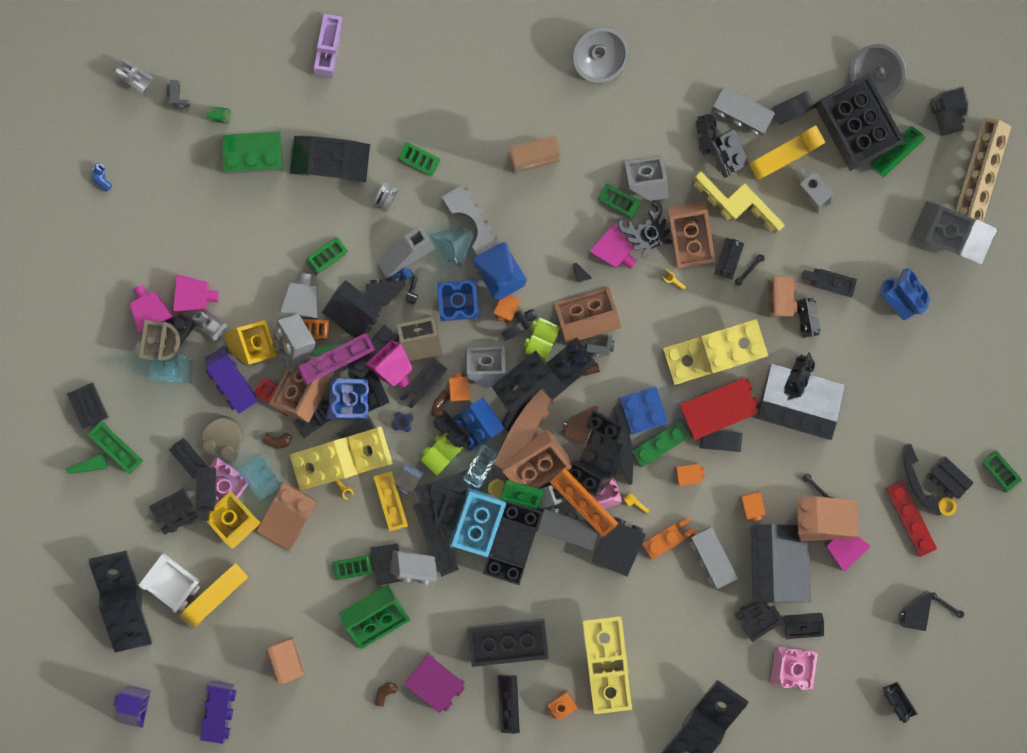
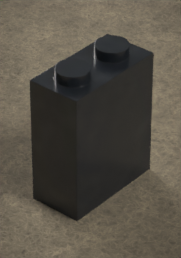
(352, 310)
(619, 547)

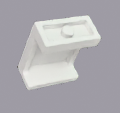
(170, 583)

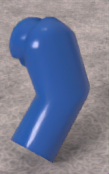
(99, 177)

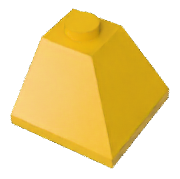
(251, 343)

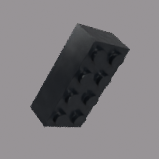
(508, 642)

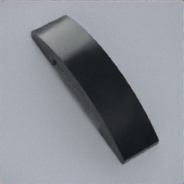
(909, 458)

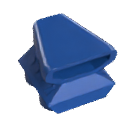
(500, 271)
(906, 294)
(458, 300)
(348, 399)

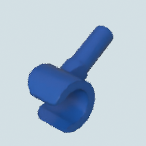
(405, 273)

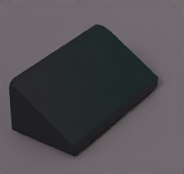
(376, 394)
(804, 625)

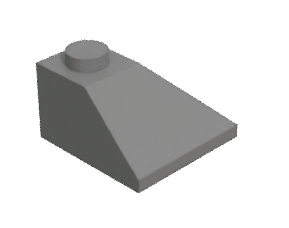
(648, 178)
(486, 365)

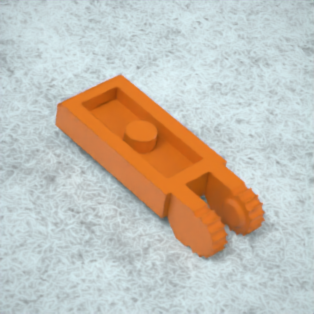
(667, 539)

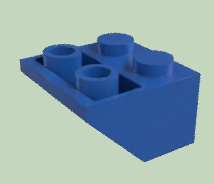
(479, 422)

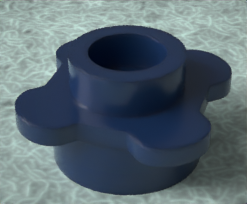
(398, 418)

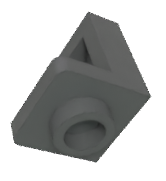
(173, 92)
(596, 350)

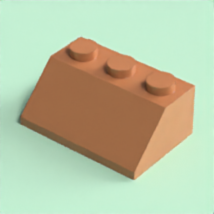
(587, 315)
(299, 398)

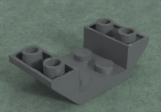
(954, 232)

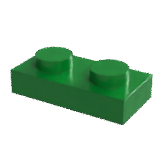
(521, 494)

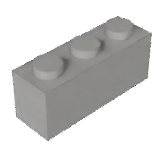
(743, 111)
(713, 558)

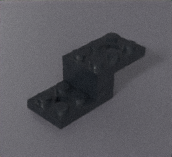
(537, 373)
(120, 601)
(708, 721)

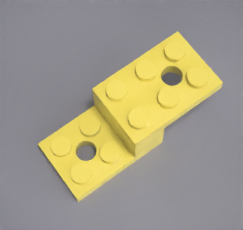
(737, 203)
(715, 352)
(340, 458)
(607, 664)

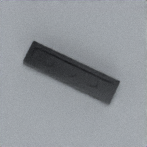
(452, 482)
(436, 540)

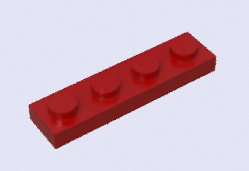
(911, 518)

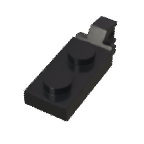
(831, 281)
(206, 491)

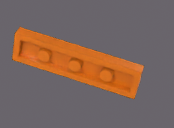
(583, 502)

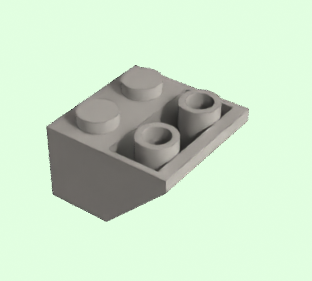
(293, 341)
(413, 566)

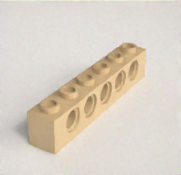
(983, 168)

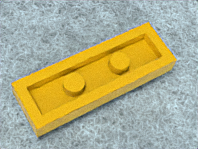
(390, 501)

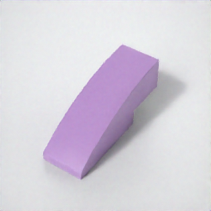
(328, 46)

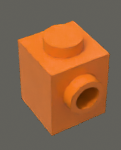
(561, 706)

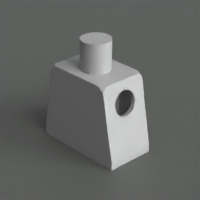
(820, 196)
(302, 298)

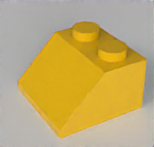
(232, 520)

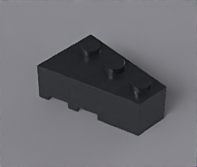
(949, 110)

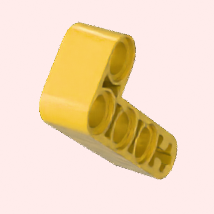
(787, 153)
(213, 596)

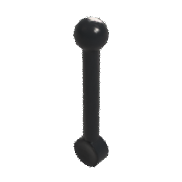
(760, 258)
(807, 478)
(960, 614)

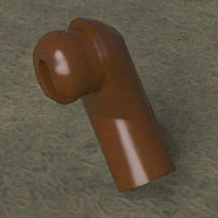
(279, 442)

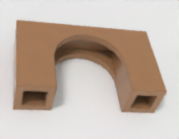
(533, 154)

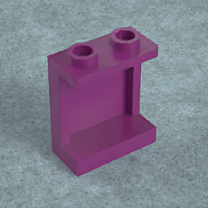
(435, 683)

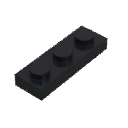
(378, 341)
(508, 704)

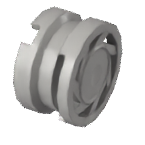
(387, 198)

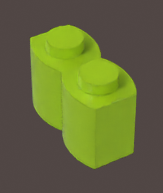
(542, 337)
(440, 454)

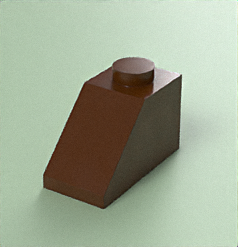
(576, 426)

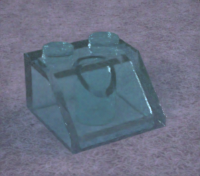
(172, 370)
(261, 477)

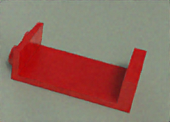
(719, 408)

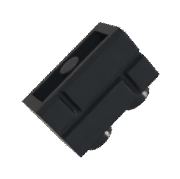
(950, 478)

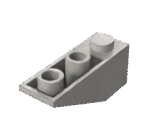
(406, 251)

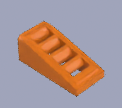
(325, 331)

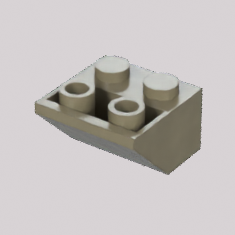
(420, 338)

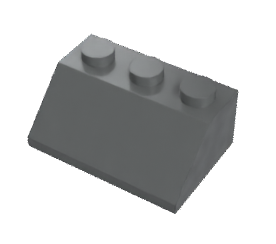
(567, 528)

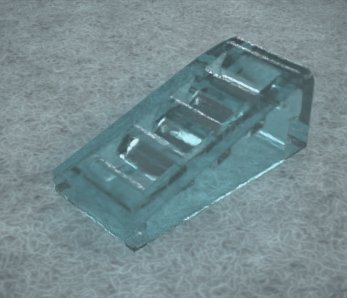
(475, 476)

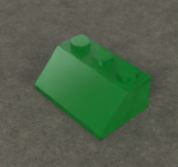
(252, 152)
(374, 616)

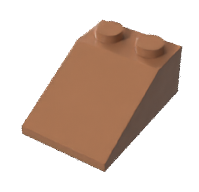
(691, 234)
(781, 297)
(538, 461)
(287, 516)
(827, 518)

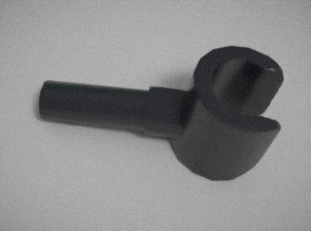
(412, 297)

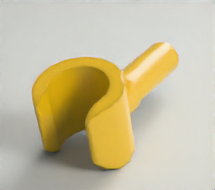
(671, 278)
(344, 488)
(630, 499)

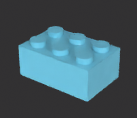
(477, 522)

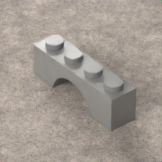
(459, 203)

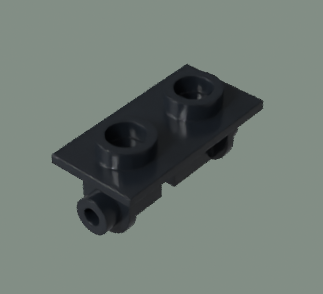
(706, 125)
(729, 258)
(808, 326)
(804, 366)
(457, 434)
(187, 457)
(898, 698)

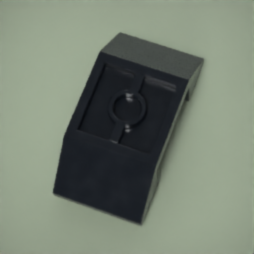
(330, 158)
(600, 454)
(512, 543)

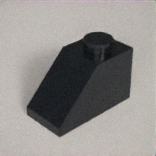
(916, 612)

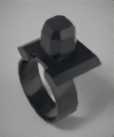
(529, 316)

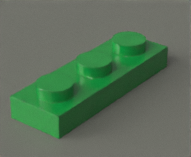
(889, 160)
(661, 443)
(115, 447)

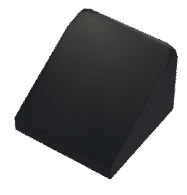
(580, 273)

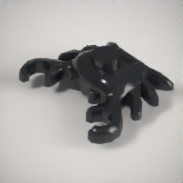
(649, 234)

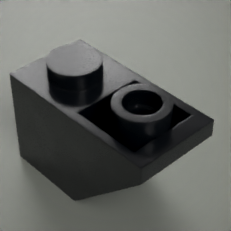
(384, 292)

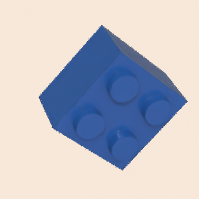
(643, 410)

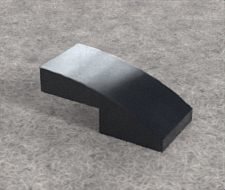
(793, 107)
(317, 420)
(722, 441)

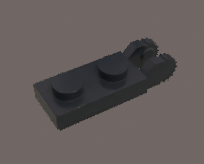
(425, 381)

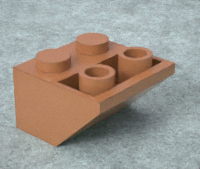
(285, 661)

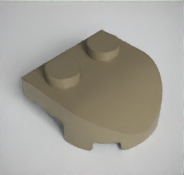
(159, 341)
(222, 438)

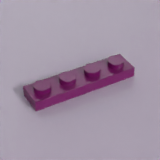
(336, 358)

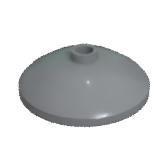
(871, 59)
(607, 62)

